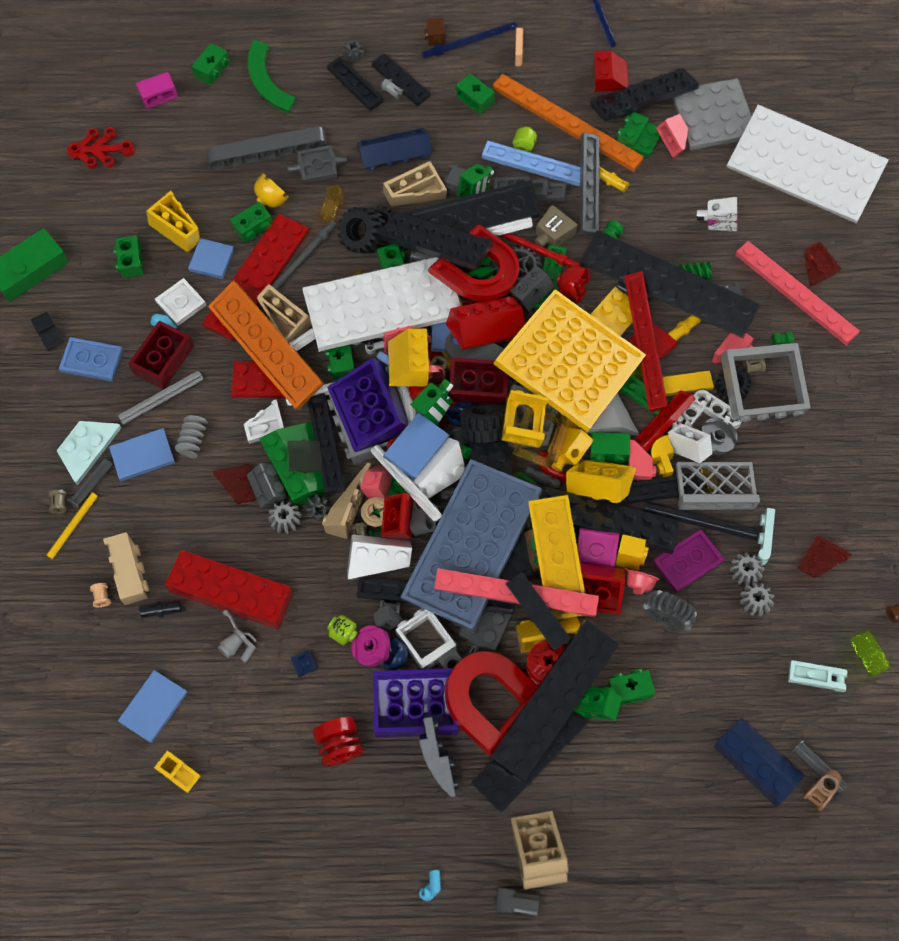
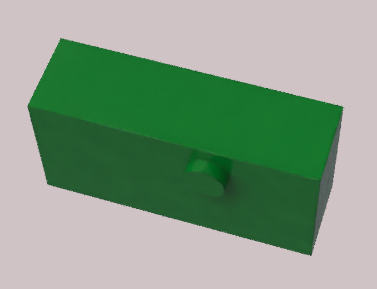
(29, 264)

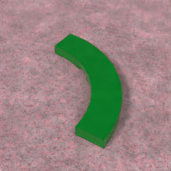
(261, 80)

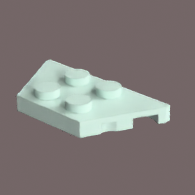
(85, 446)

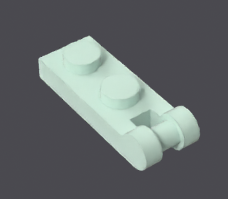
(766, 535)
(817, 675)

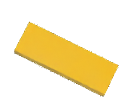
(688, 383)

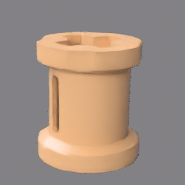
(100, 595)

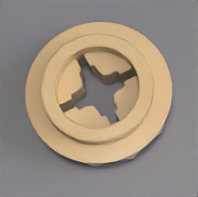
(367, 511)

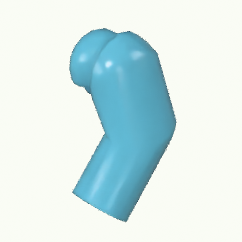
(164, 318)
(432, 888)

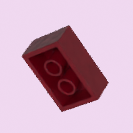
(161, 355)
(477, 381)

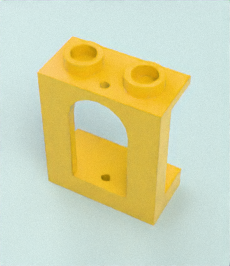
(523, 436)

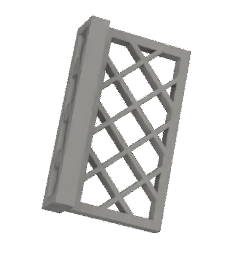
(721, 500)

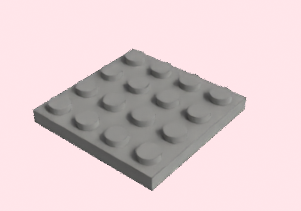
(714, 113)

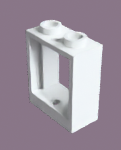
(419, 618)

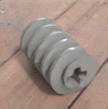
(189, 436)

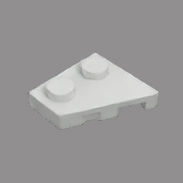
(264, 423)

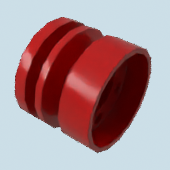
(536, 659)
(337, 742)

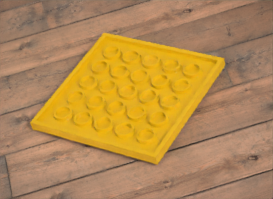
(570, 360)

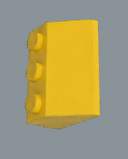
(409, 358)
(600, 480)
(529, 634)

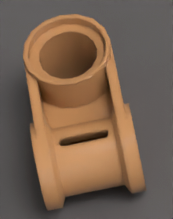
(820, 792)

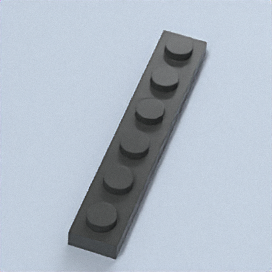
(589, 184)

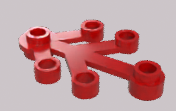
(79, 150)

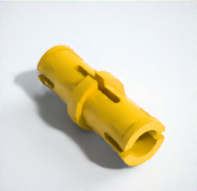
(613, 180)
(684, 327)

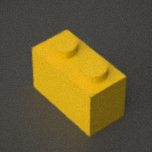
(631, 552)

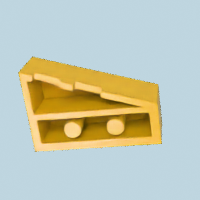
(173, 222)

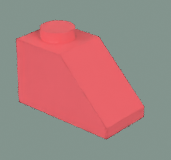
(674, 134)
(732, 342)
(642, 461)
(376, 482)

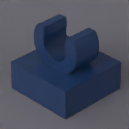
(303, 663)

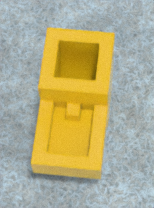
(662, 453)
(177, 771)

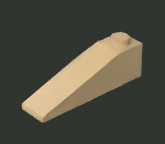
(345, 509)

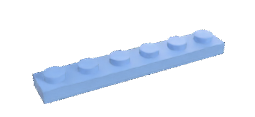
(532, 163)

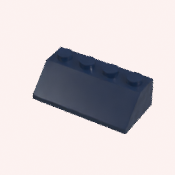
(394, 148)
(759, 762)

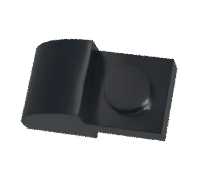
(47, 331)

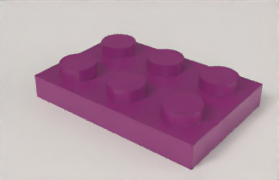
(689, 561)

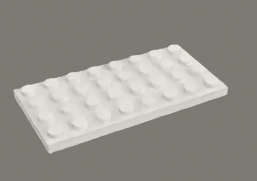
(807, 163)
(377, 303)

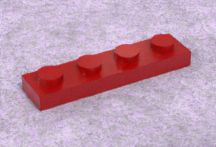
(664, 420)

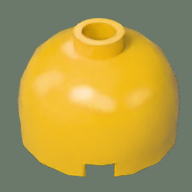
(269, 193)

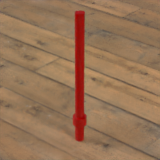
(561, 259)

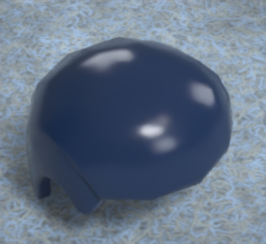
(453, 414)
(398, 655)

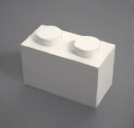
(690, 442)

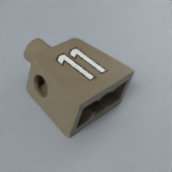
(555, 228)

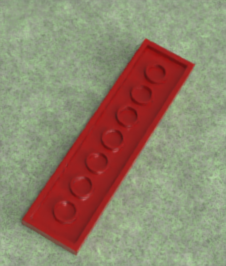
(264, 264)

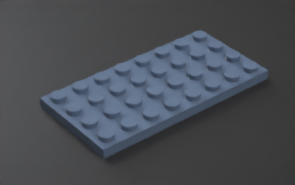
(472, 538)

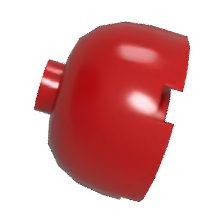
(572, 283)

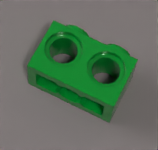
(390, 251)
(131, 256)

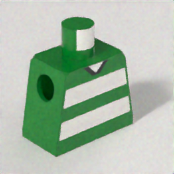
(474, 180)
(433, 401)

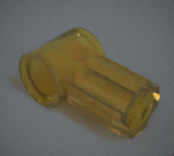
(331, 204)

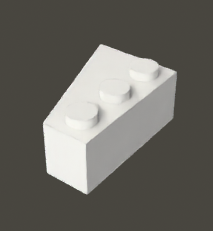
(442, 470)
(377, 555)

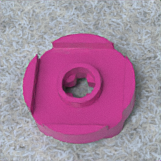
(381, 647)

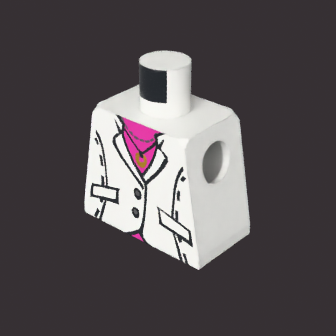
(720, 214)

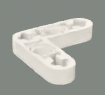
(700, 407)

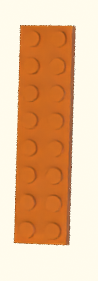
(266, 345)

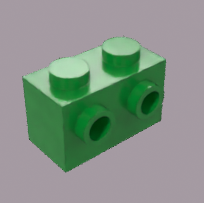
(251, 222)
(610, 447)
(599, 704)

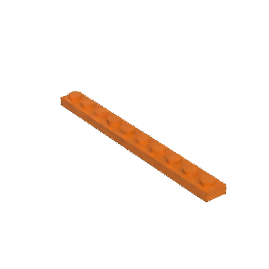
(566, 121)

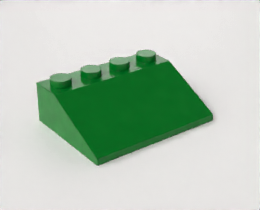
(296, 484)

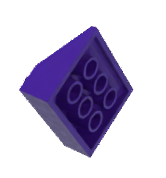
(368, 405)
(405, 696)

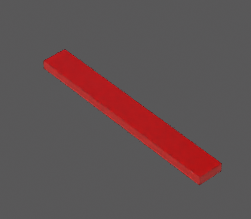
(646, 341)

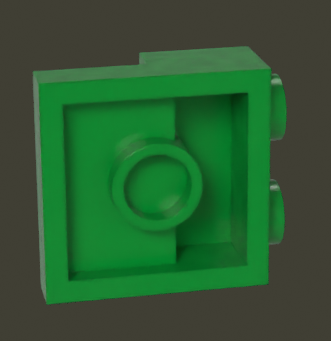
(639, 134)

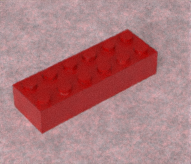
(229, 589)

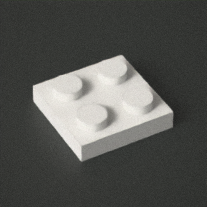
(180, 302)

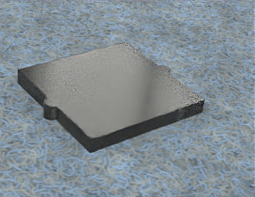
(304, 456)

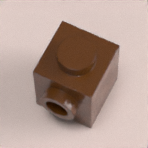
(435, 31)

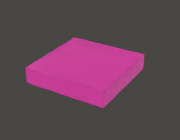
(597, 547)

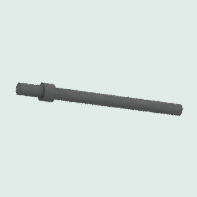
(322, 235)

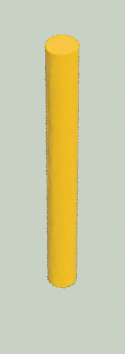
(71, 526)

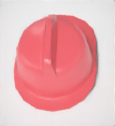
(640, 581)

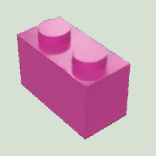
(157, 90)

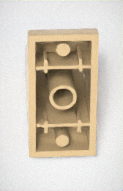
(539, 850)

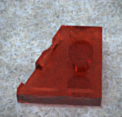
(819, 264)
(236, 483)
(822, 557)

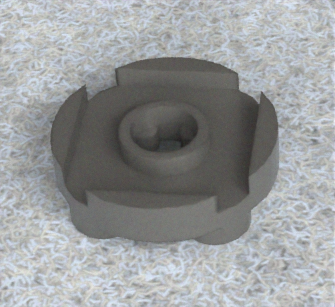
(726, 431)

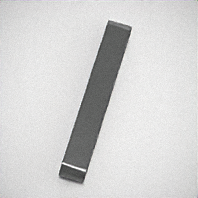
(265, 148)

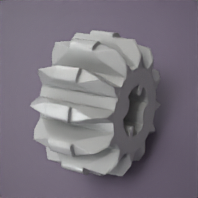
(278, 514)
(741, 563)
(765, 599)

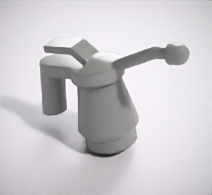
(231, 644)

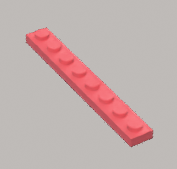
(797, 293)
(497, 590)

